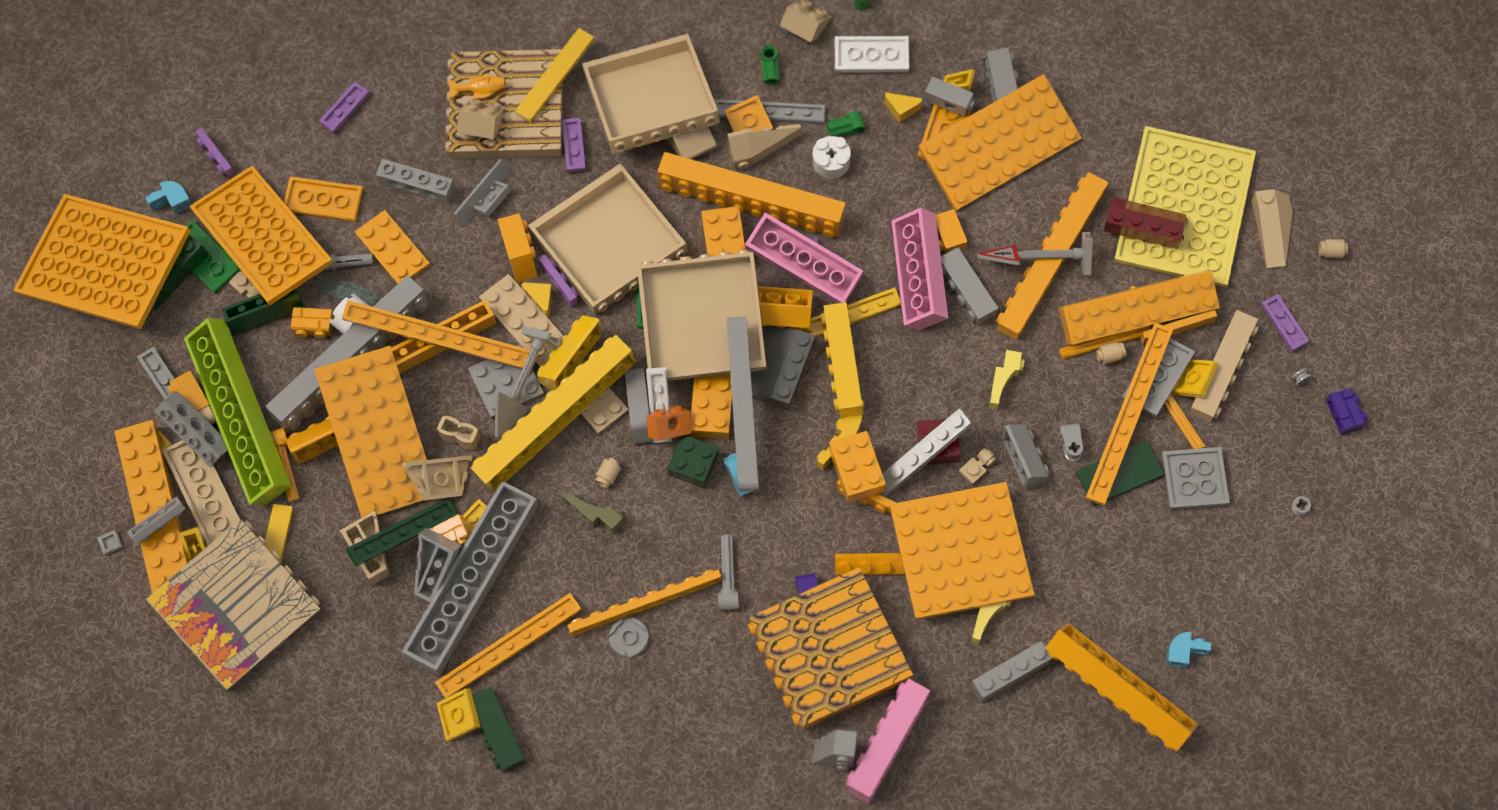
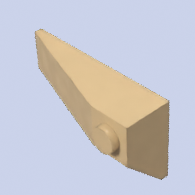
(750, 147)
(1273, 220)

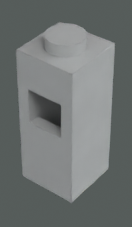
(949, 97)

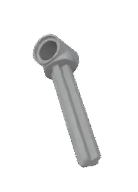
(728, 597)

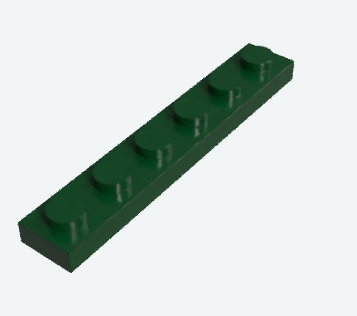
(400, 532)

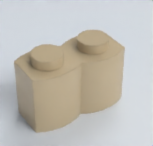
(455, 432)

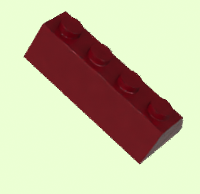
(1145, 223)

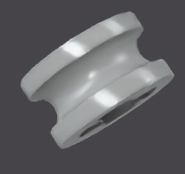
(1301, 376)
(1304, 500)

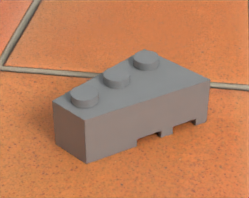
(1000, 72)
(434, 561)
(836, 750)

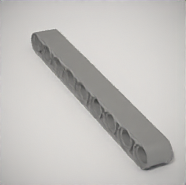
(742, 404)

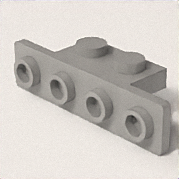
(486, 195)

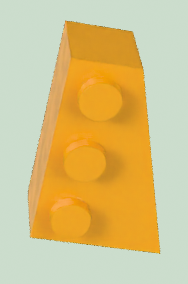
(518, 248)

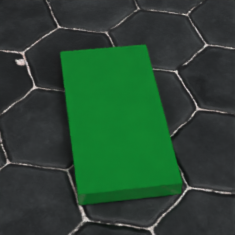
(217, 266)

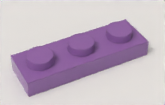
(344, 107)
(573, 145)
(214, 154)
(559, 280)
(1284, 323)

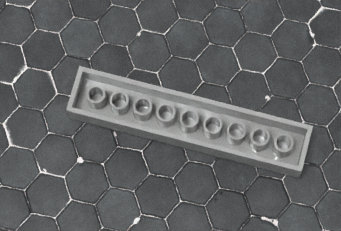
(304, 393)
(470, 578)

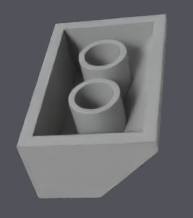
(1025, 455)

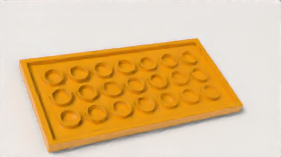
(999, 142)
(261, 235)
(372, 428)

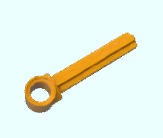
(279, 439)

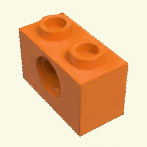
(660, 429)

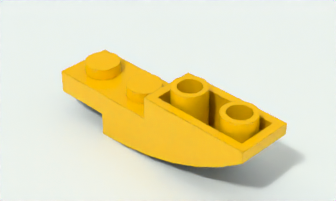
(845, 427)

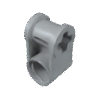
(1070, 440)

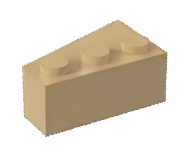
(359, 530)

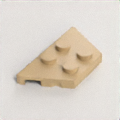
(439, 477)

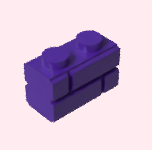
(1346, 411)

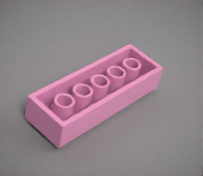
(803, 259)
(919, 269)
(888, 741)

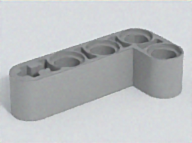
(637, 404)

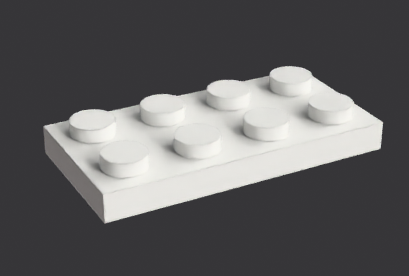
(871, 54)

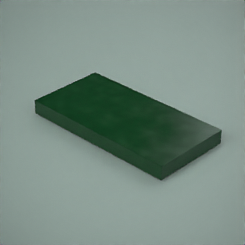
(1136, 469)

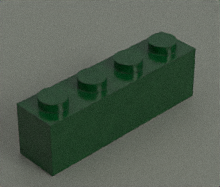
(187, 260)
(256, 311)
(497, 730)

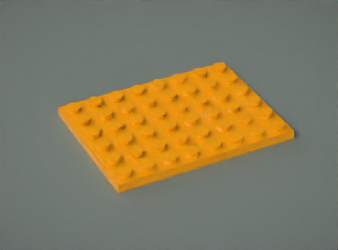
(102, 261)

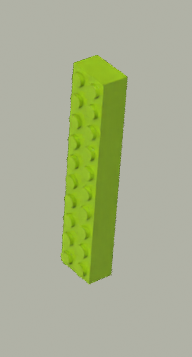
(237, 412)

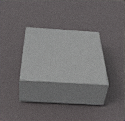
(110, 542)

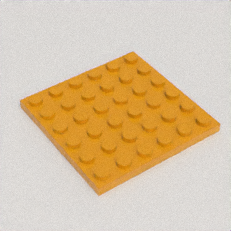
(961, 551)

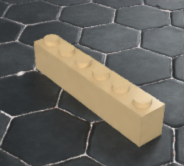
(1229, 359)

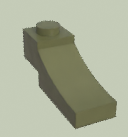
(608, 517)

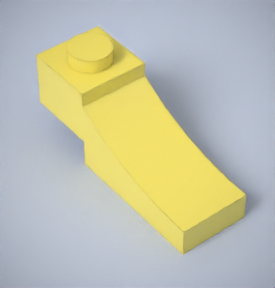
(1012, 366)
(985, 615)

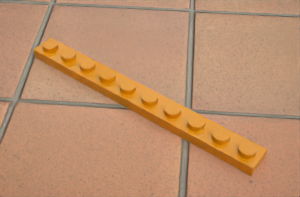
(435, 334)
(1129, 414)

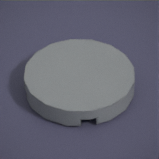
(623, 639)

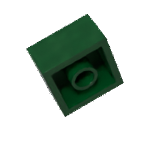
(693, 461)

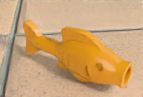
(482, 86)

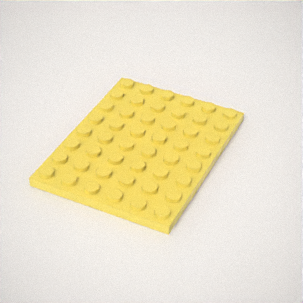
(1194, 179)

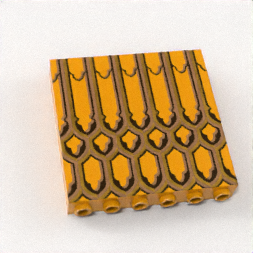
(829, 648)

